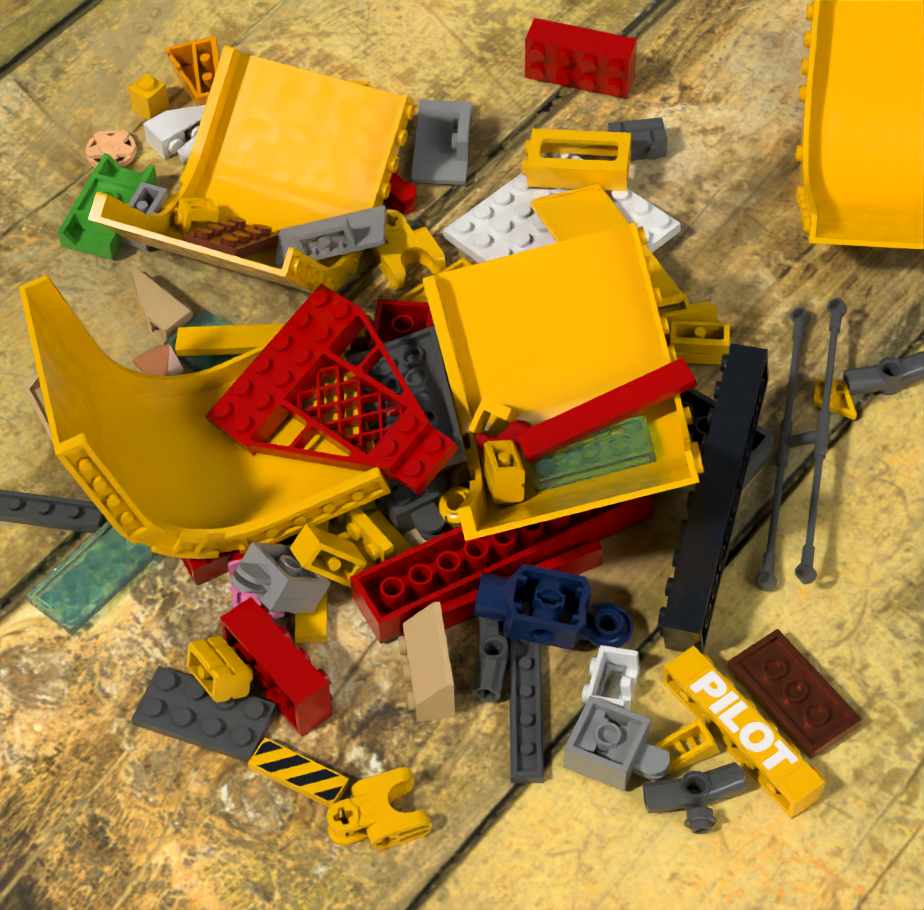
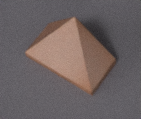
(159, 361)

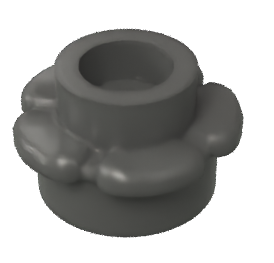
(700, 820)

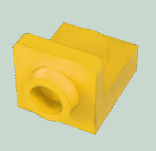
(194, 209)

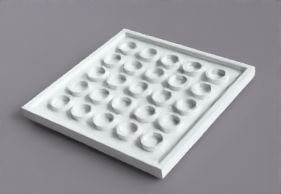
(509, 225)

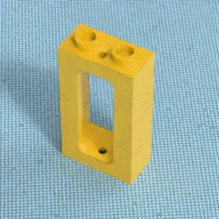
(577, 172)

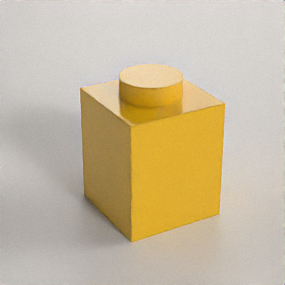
(148, 96)

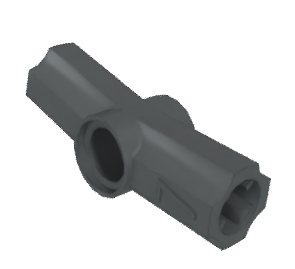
(886, 376)
(491, 667)
(712, 784)

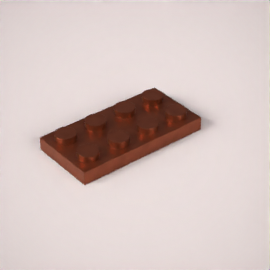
(234, 237)
(794, 693)

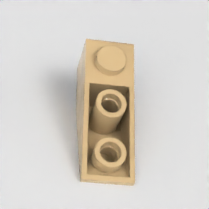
(160, 308)

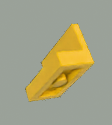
(484, 412)

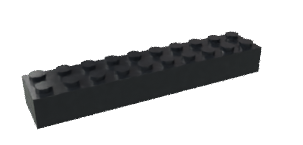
(715, 499)

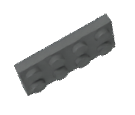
(185, 711)

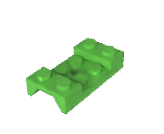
(108, 178)

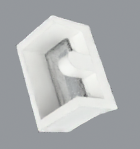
(613, 676)

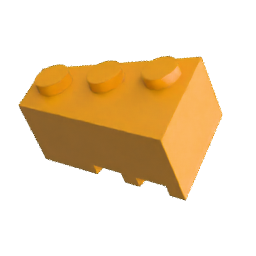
(196, 66)

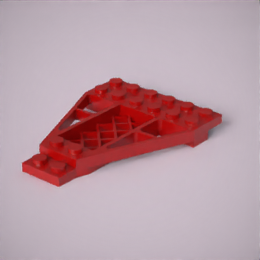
(300, 358)

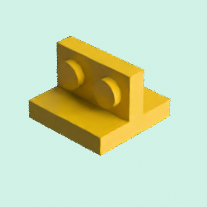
(373, 536)

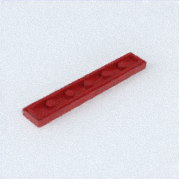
(606, 410)
(574, 562)

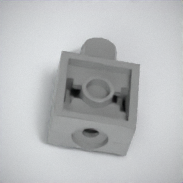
(279, 579)
(613, 745)

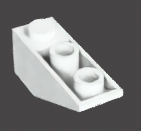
(172, 129)

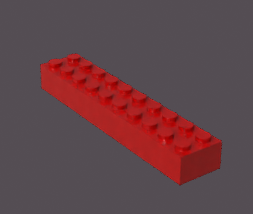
(451, 566)

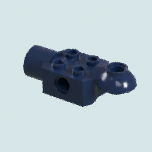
(550, 609)

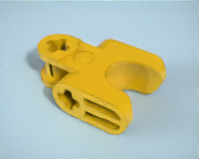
(406, 247)
(372, 817)

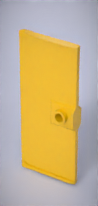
(591, 211)

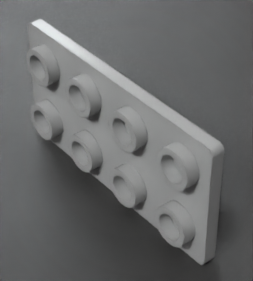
(442, 142)
(334, 235)

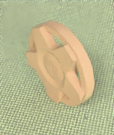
(112, 143)

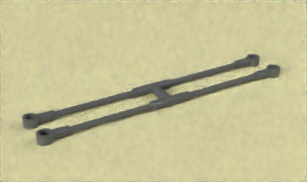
(800, 317)

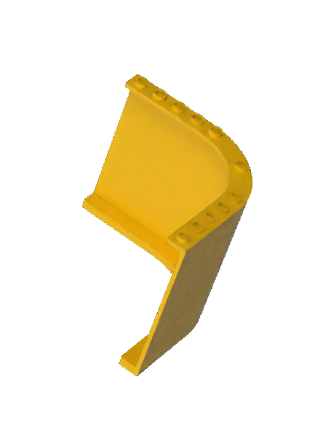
(863, 124)
(279, 154)
(547, 337)
(159, 463)

